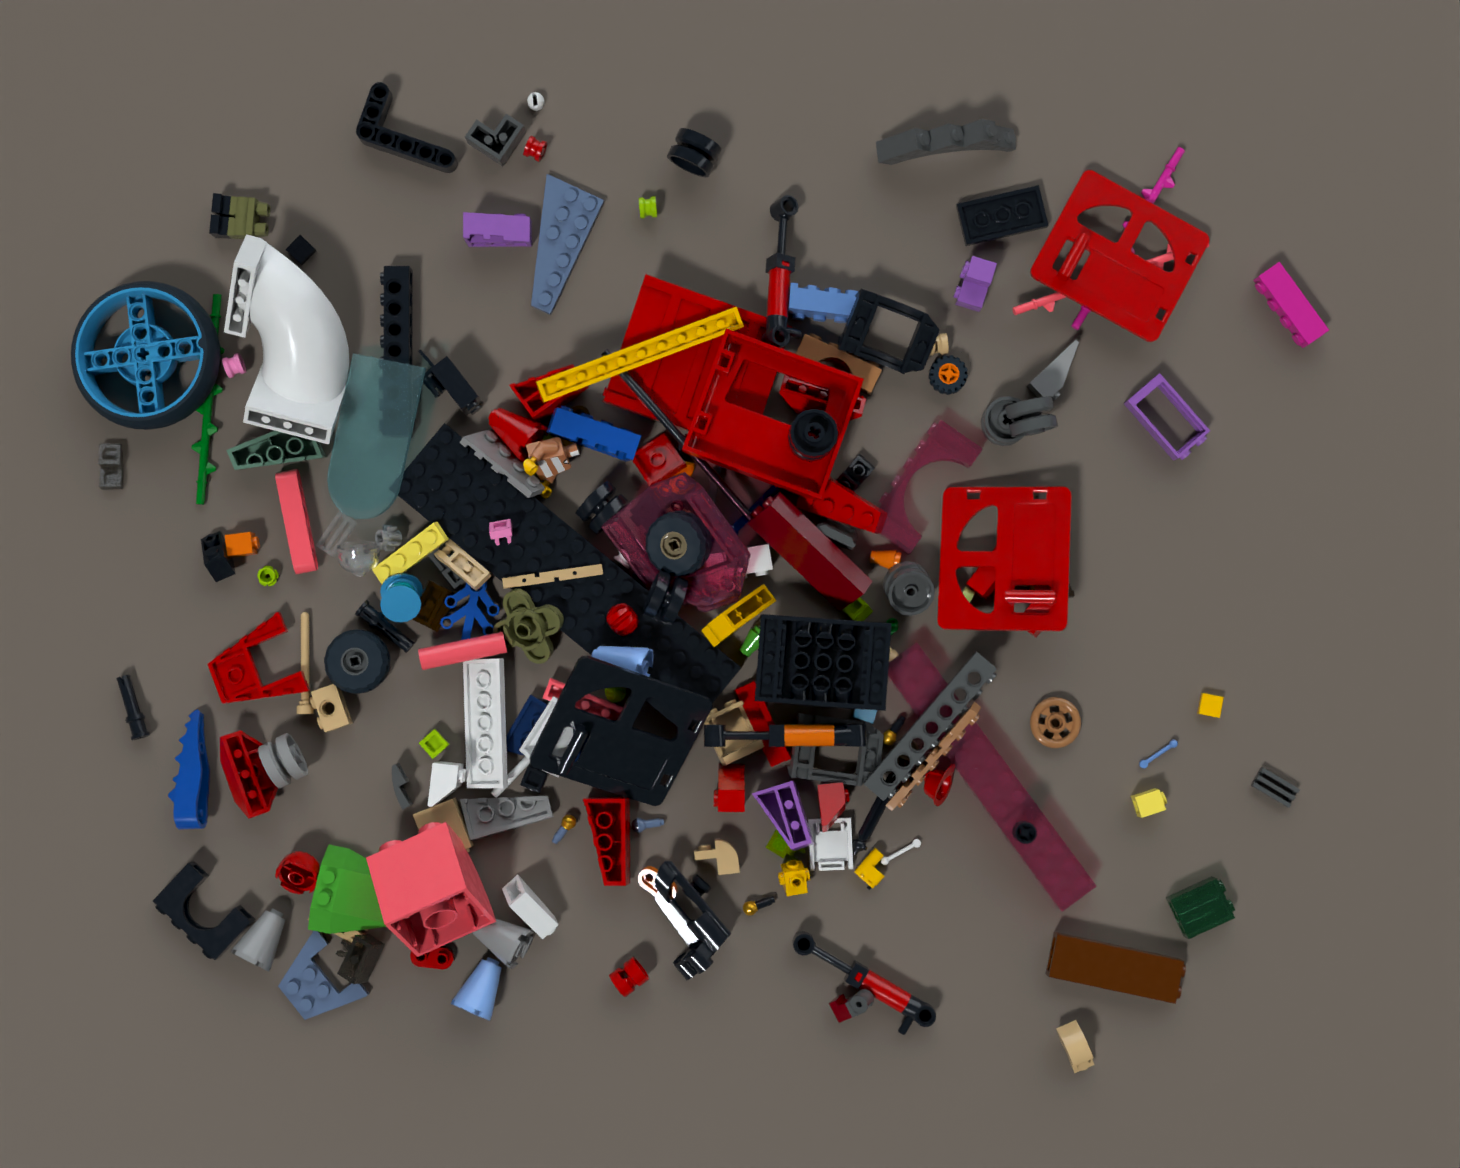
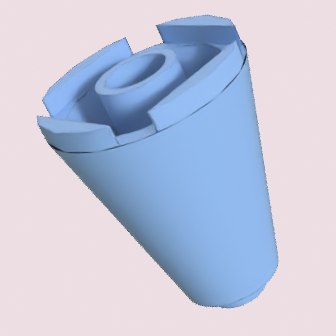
(631, 658)
(480, 989)

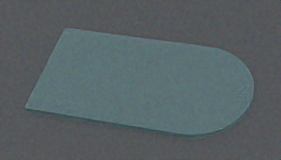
(373, 435)

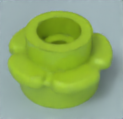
(263, 580)

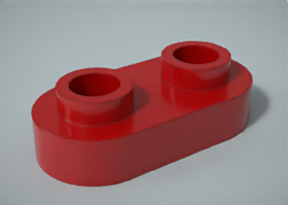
(432, 959)

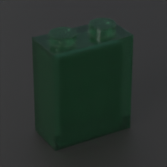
(1201, 907)

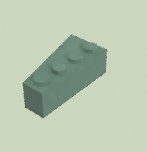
(274, 449)

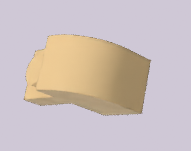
(724, 852)
(1075, 1046)

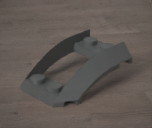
(868, 756)

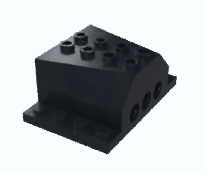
(823, 662)

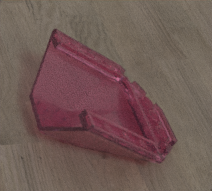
(724, 572)

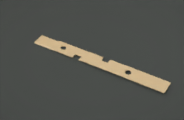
(549, 576)

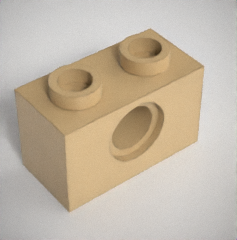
(340, 716)

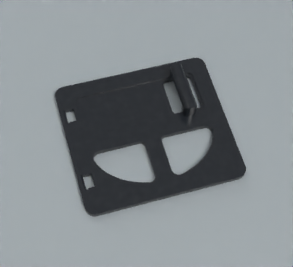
(616, 753)

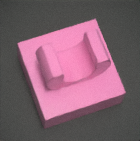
(500, 529)

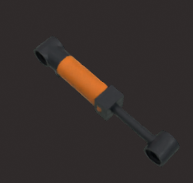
(791, 735)

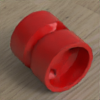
(629, 976)

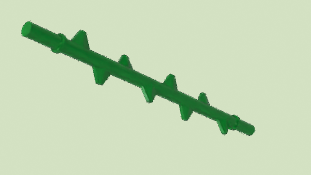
(208, 428)

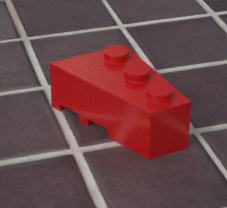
(531, 398)

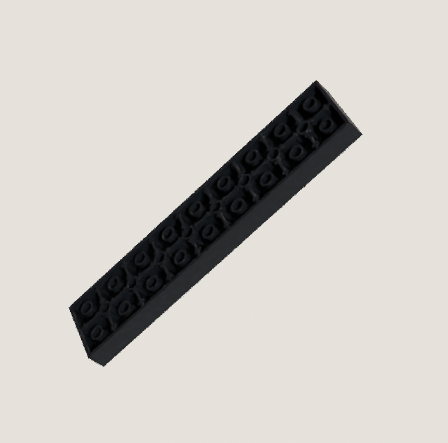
(466, 494)

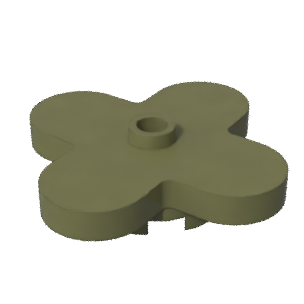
(529, 625)

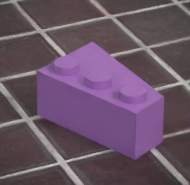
(787, 813)

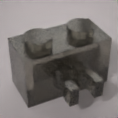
(360, 958)

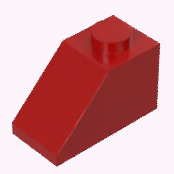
(832, 803)

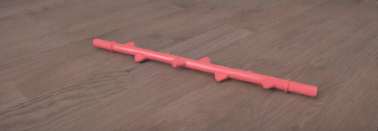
(1049, 301)

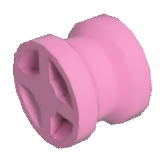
(234, 365)

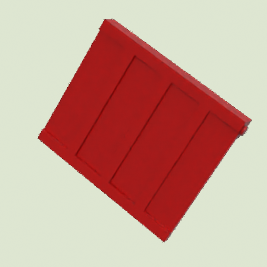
(680, 378)

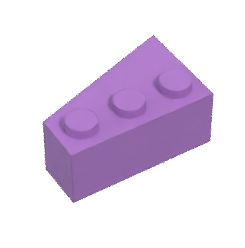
(497, 230)

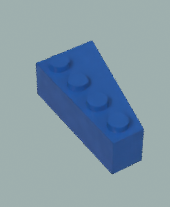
(593, 434)

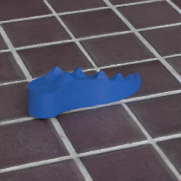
(193, 779)

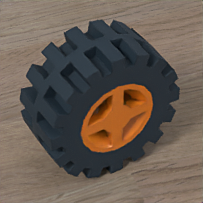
(949, 367)

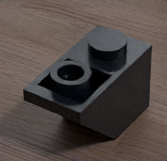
(216, 558)

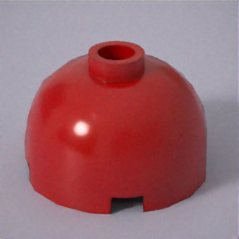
(298, 872)

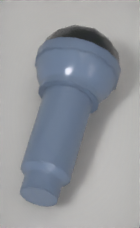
(639, 825)

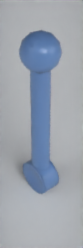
(1144, 763)

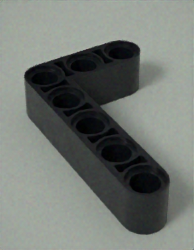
(398, 139)

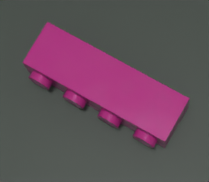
(1290, 305)

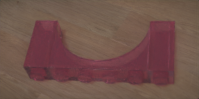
(941, 445)

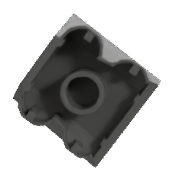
(838, 533)

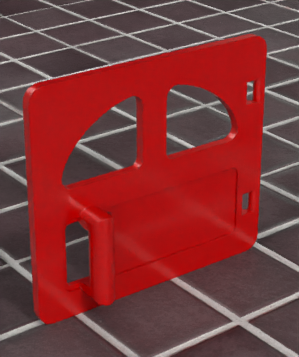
(1114, 278)
(1029, 552)

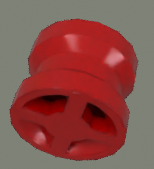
(535, 148)

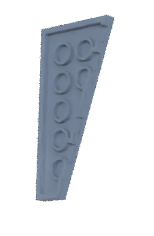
(564, 228)

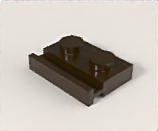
(433, 605)

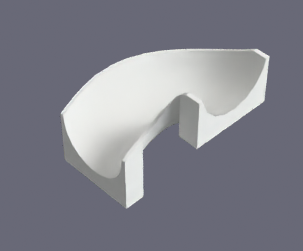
(301, 340)

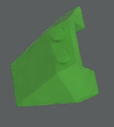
(344, 894)

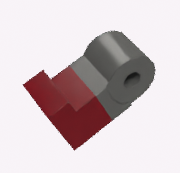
(853, 1006)

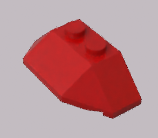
(805, 396)
(245, 774)

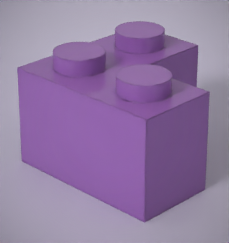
(977, 277)

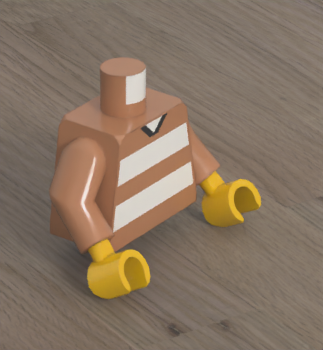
(549, 459)

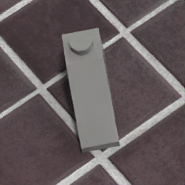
(1054, 375)

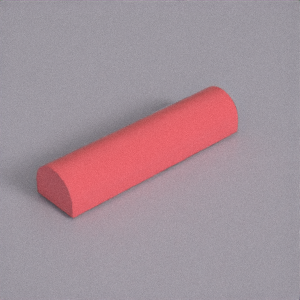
(462, 650)
(587, 703)

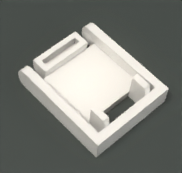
(831, 847)

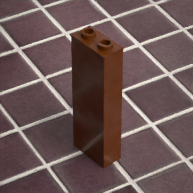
(1115, 967)

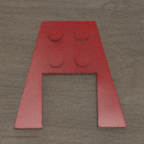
(237, 674)

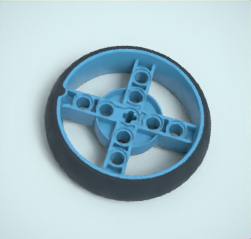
(87, 362)

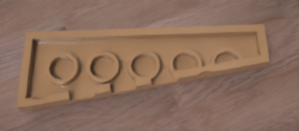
(931, 761)

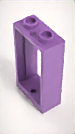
(1201, 429)

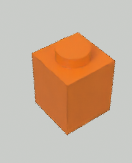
(242, 544)

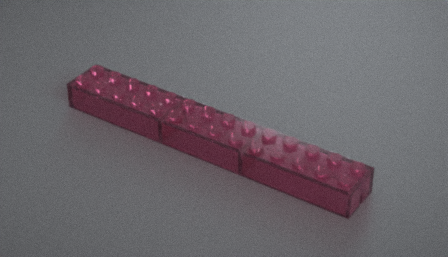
(994, 784)

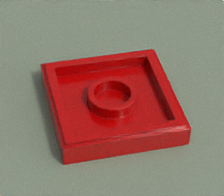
(658, 460)

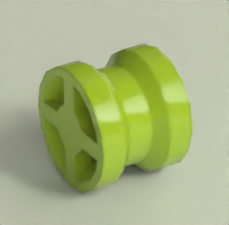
(647, 207)

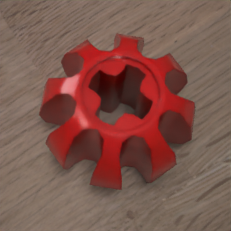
(622, 619)

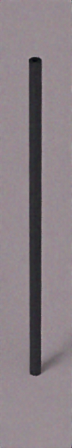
(681, 439)

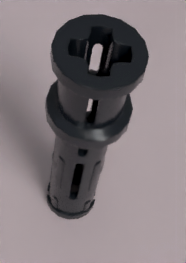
(377, 620)
(135, 717)

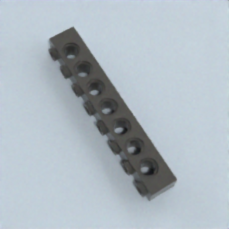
(875, 780)

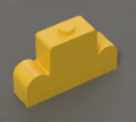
(738, 615)

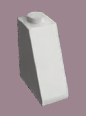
(529, 907)

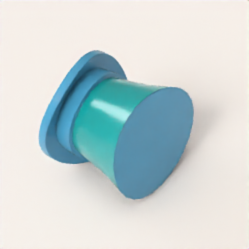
(401, 597)

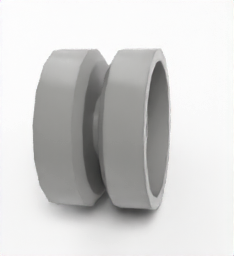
(283, 760)

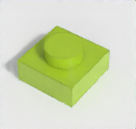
(434, 743)

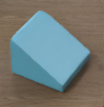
(865, 715)

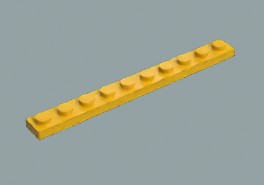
(639, 354)

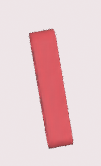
(296, 521)

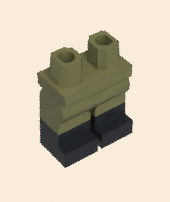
(238, 217)

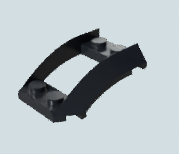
(860, 321)

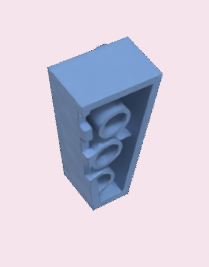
(820, 304)

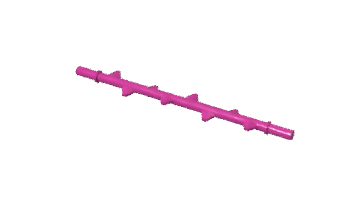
(1150, 195)

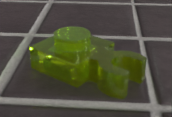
(780, 847)

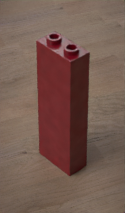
(809, 551)

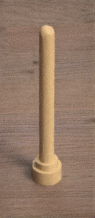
(305, 705)

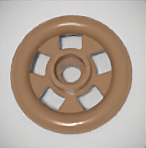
(1064, 707)

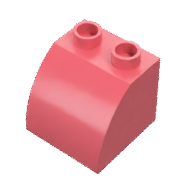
(429, 889)

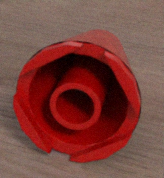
(516, 431)

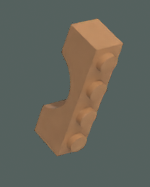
(816, 350)

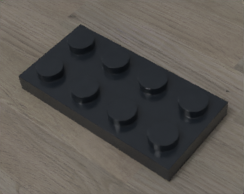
(1002, 215)

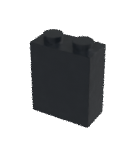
(457, 386)

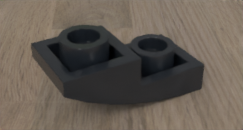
(856, 473)

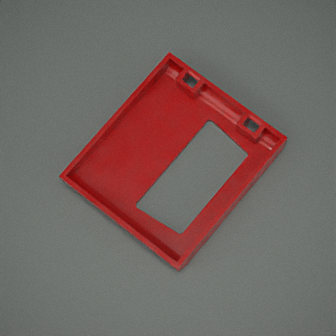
(758, 443)

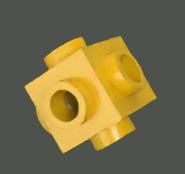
(794, 877)

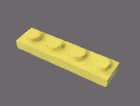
(411, 552)

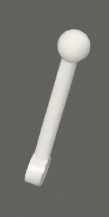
(915, 843)

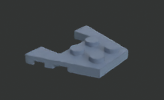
(309, 986)

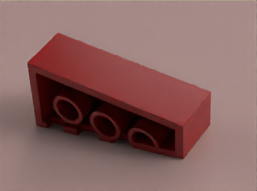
(846, 507)
(731, 788)
(611, 837)

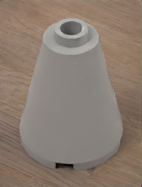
(261, 940)
(506, 941)

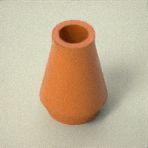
(885, 558)

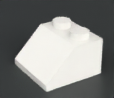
(445, 779)

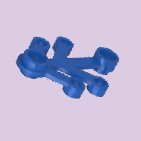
(470, 610)

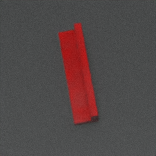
(760, 719)

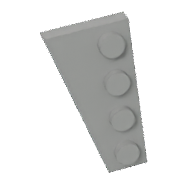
(503, 460)
(496, 815)

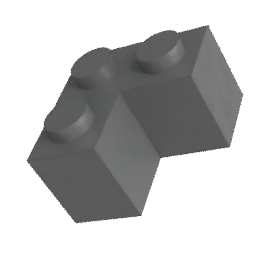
(499, 143)

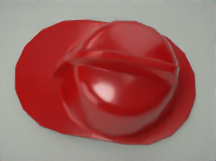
(938, 784)

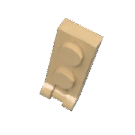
(463, 565)

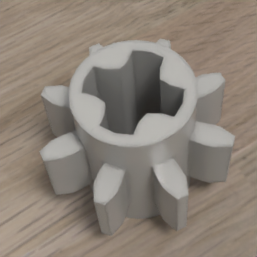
(388, 538)

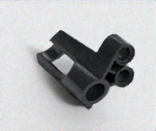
(701, 935)

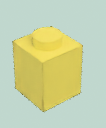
(1149, 802)

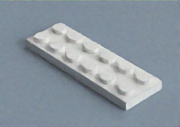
(485, 723)

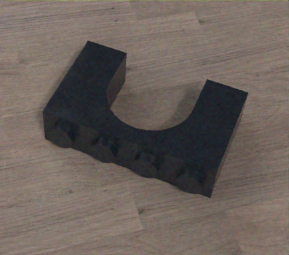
(175, 903)

